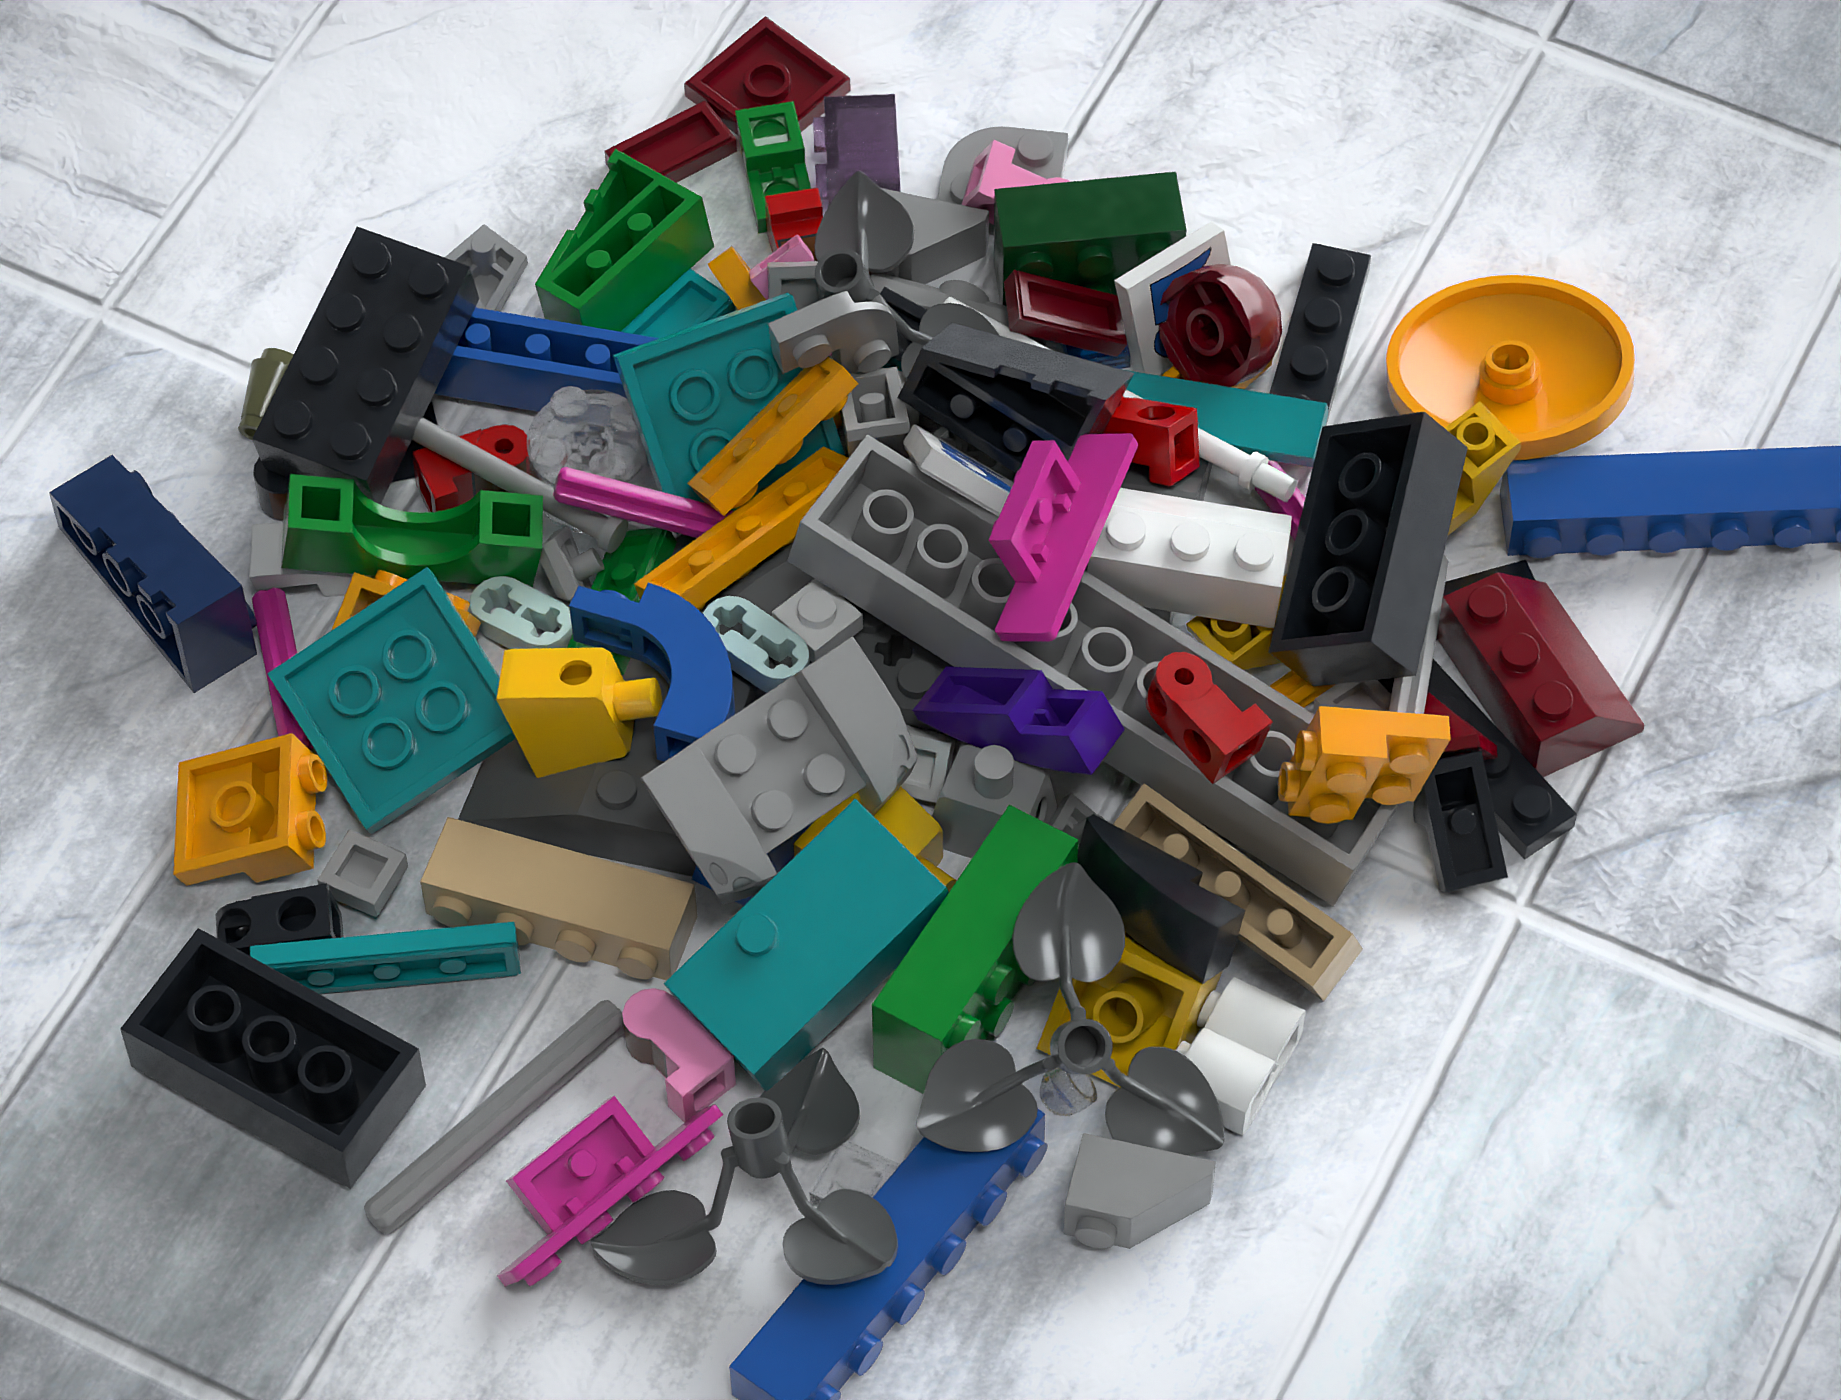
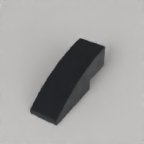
(1161, 900)

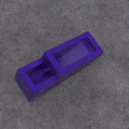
(1023, 715)

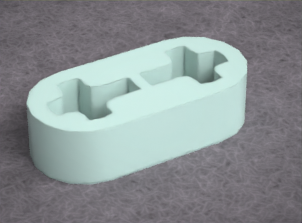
(530, 609)
(761, 638)

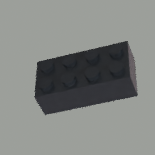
(367, 364)
(1368, 550)
(274, 1057)

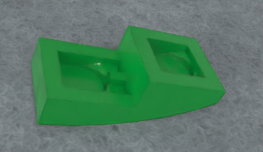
(771, 154)

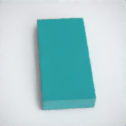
(682, 306)

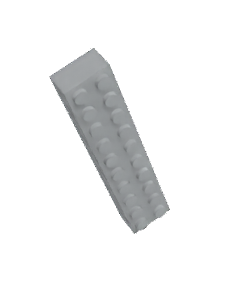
(927, 570)

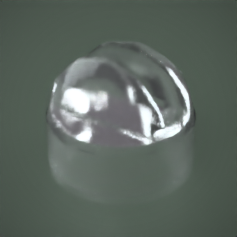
(1066, 1093)

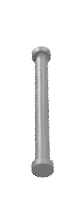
(607, 530)

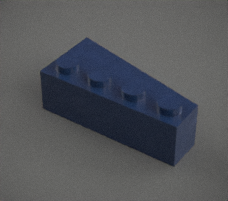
(157, 571)

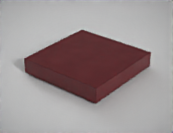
(765, 70)

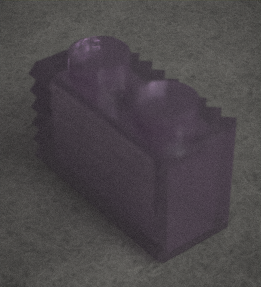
(856, 136)

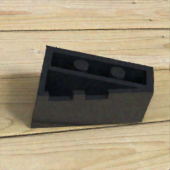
(1011, 392)

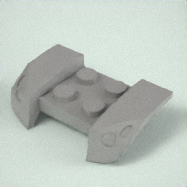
(783, 768)

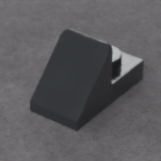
(1461, 823)

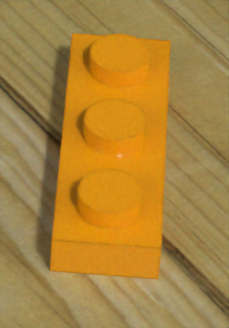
(773, 435)

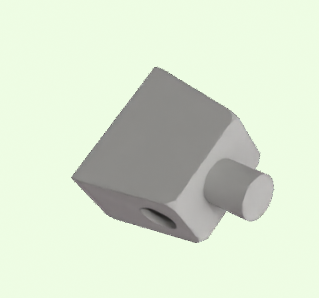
(981, 789)

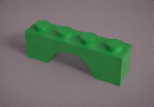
(343, 531)

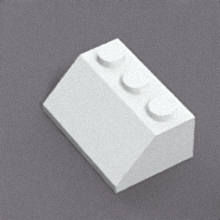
(1194, 556)

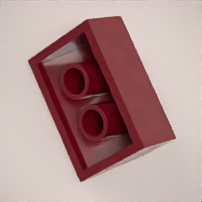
(1534, 671)

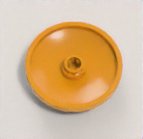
(1526, 348)

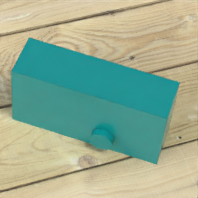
(809, 945)

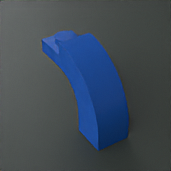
(676, 643)

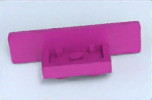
(1053, 528)
(588, 1173)

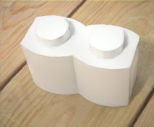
(1243, 1048)

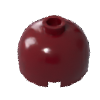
(1220, 325)

